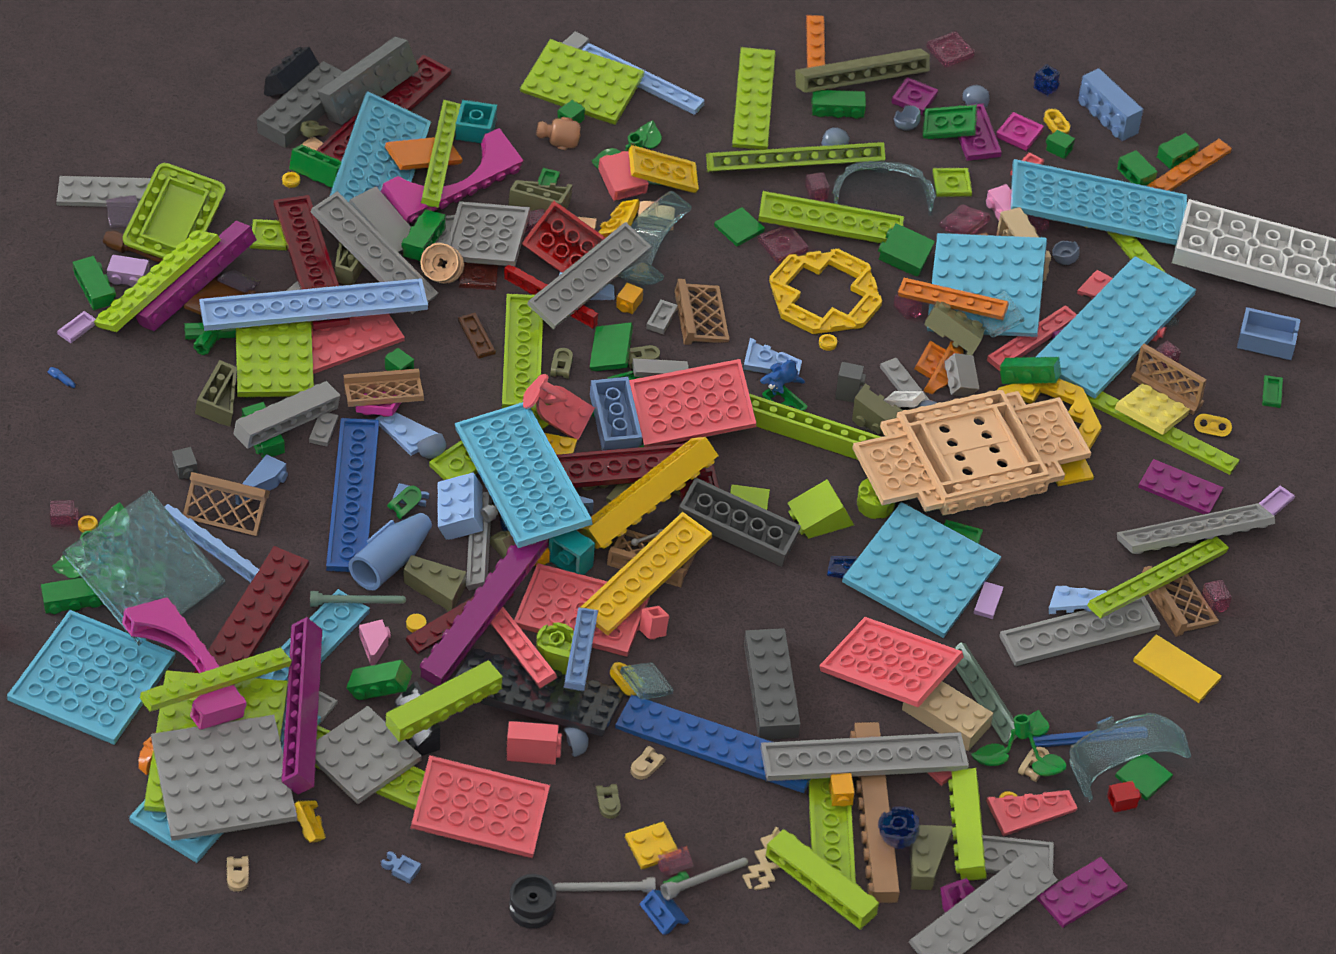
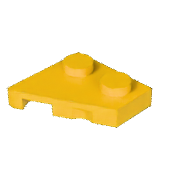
(311, 825)

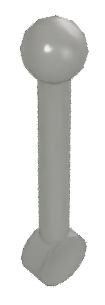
(634, 541)

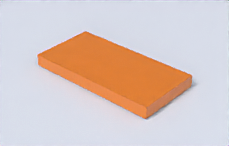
(416, 153)

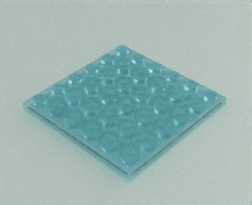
(143, 559)

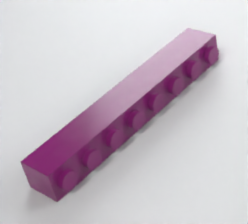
(232, 244)

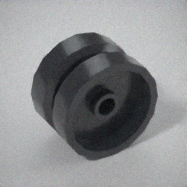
(532, 901)

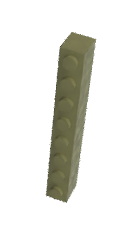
(862, 70)

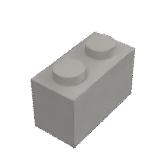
(961, 375)

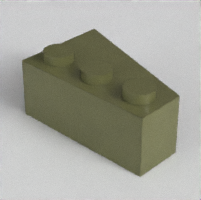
(539, 196)
(347, 266)
(955, 326)
(218, 395)
(872, 409)
(435, 581)
(927, 855)

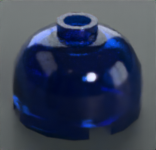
(899, 827)

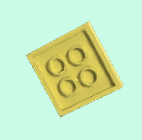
(1152, 409)

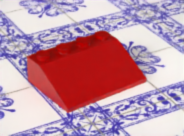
(561, 238)

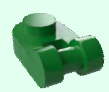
(411, 497)

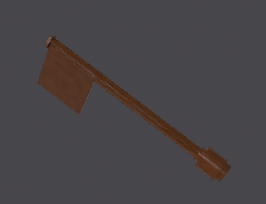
(213, 289)

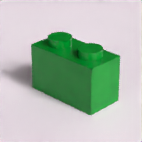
(1177, 150)
(1136, 169)

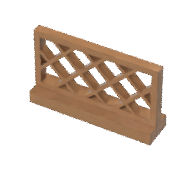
(687, 313)
(377, 382)
(1165, 384)
(229, 487)
(619, 558)
(1175, 616)

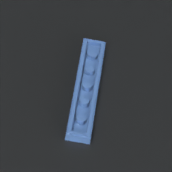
(581, 649)

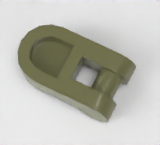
(312, 128)
(645, 352)
(562, 357)
(608, 807)

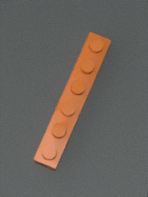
(815, 41)
(1191, 166)
(955, 298)

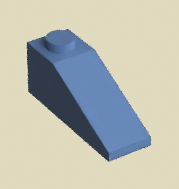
(266, 475)

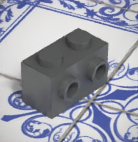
(849, 381)

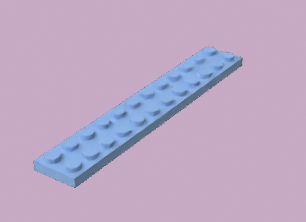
(313, 304)

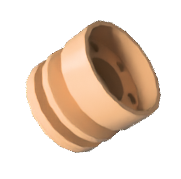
(433, 258)

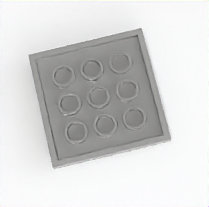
(489, 232)
(363, 755)

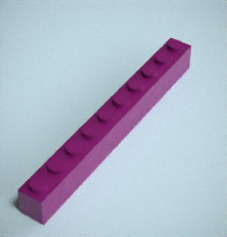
(480, 612)
(302, 706)

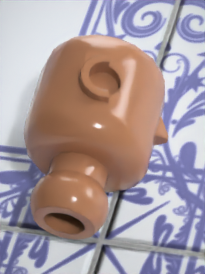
(562, 133)

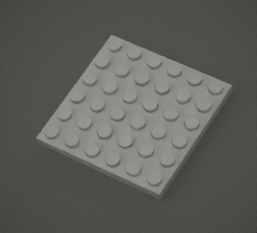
(222, 778)

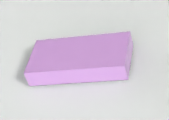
(77, 327)
(1277, 500)
(988, 600)

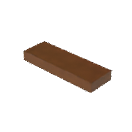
(476, 335)

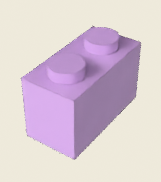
(126, 270)

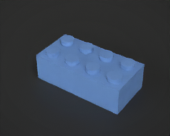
(1110, 104)
(615, 414)

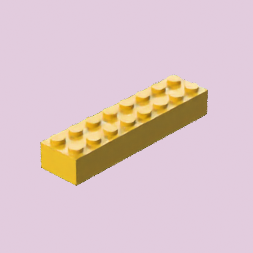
(649, 491)

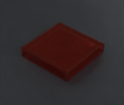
(479, 276)

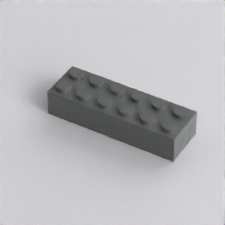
(375, 73)
(300, 104)
(740, 522)
(771, 684)

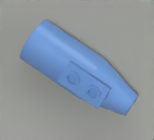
(389, 550)

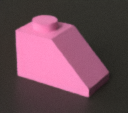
(374, 639)

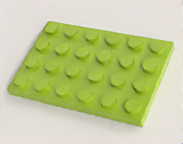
(581, 76)
(274, 359)

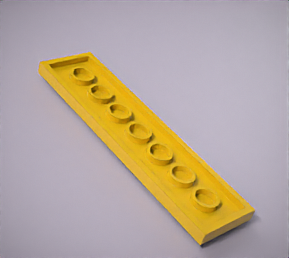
(647, 572)

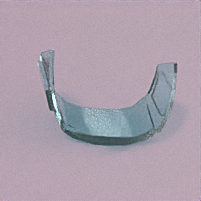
(884, 167)
(652, 227)
(1121, 742)

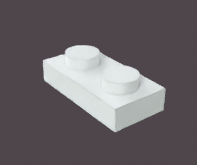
(905, 398)

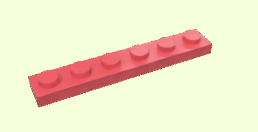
(1022, 344)
(523, 648)

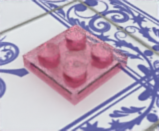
(950, 49)
(965, 220)
(782, 243)

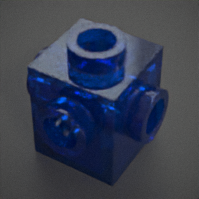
(1047, 80)

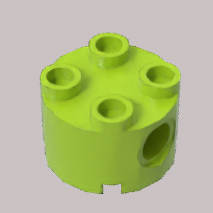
(869, 503)
(556, 635)

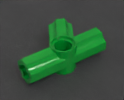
(206, 339)

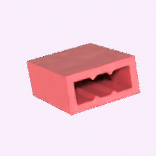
(617, 176)
(533, 743)

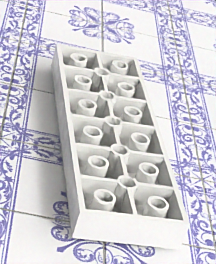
(1257, 252)

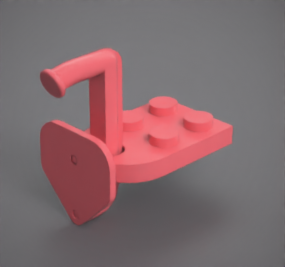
(565, 410)

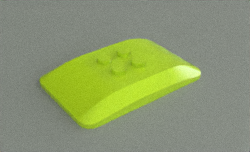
(172, 209)

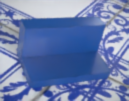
(663, 912)

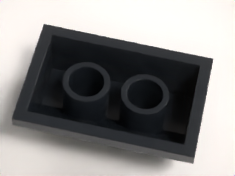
(290, 71)
(426, 740)

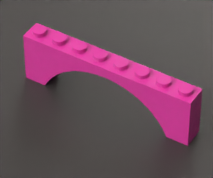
(497, 162)
(163, 623)

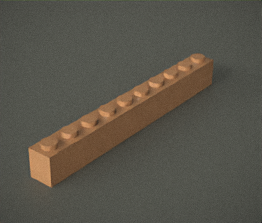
(874, 802)

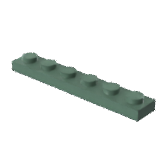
(985, 693)

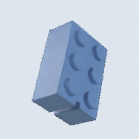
(1268, 333)

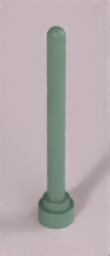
(318, 599)

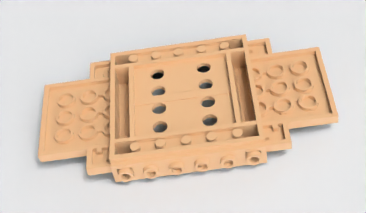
(921, 465)

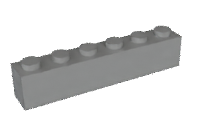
(286, 414)

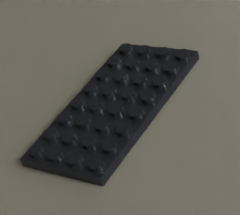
(578, 709)

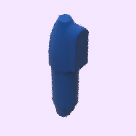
(57, 374)

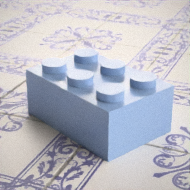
(460, 506)

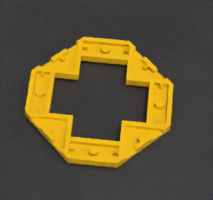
(834, 320)
(1080, 411)

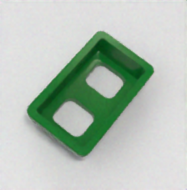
(790, 398)

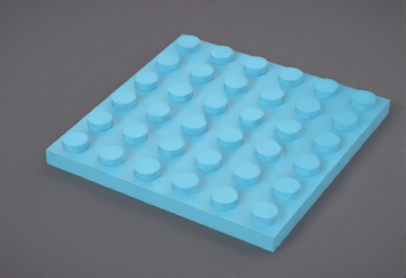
(991, 266)
(921, 569)
(90, 677)

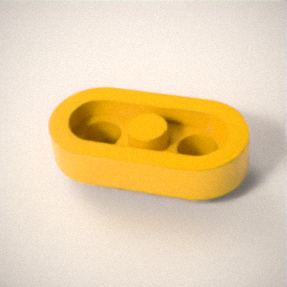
(1059, 122)
(1213, 425)
(620, 680)

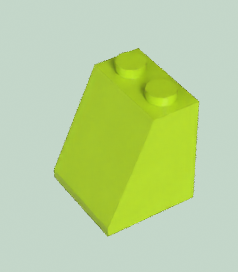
(819, 511)

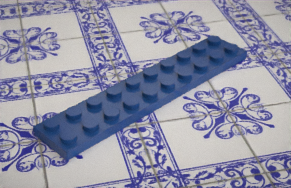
(352, 491)
(698, 738)

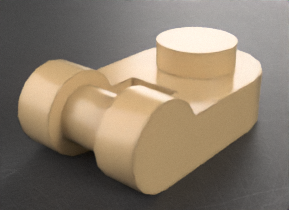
(1029, 760)
(642, 768)
(238, 879)

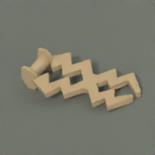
(764, 866)

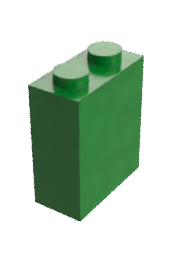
(905, 249)

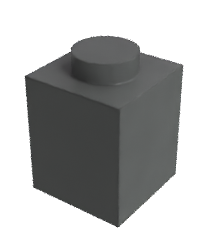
(184, 462)

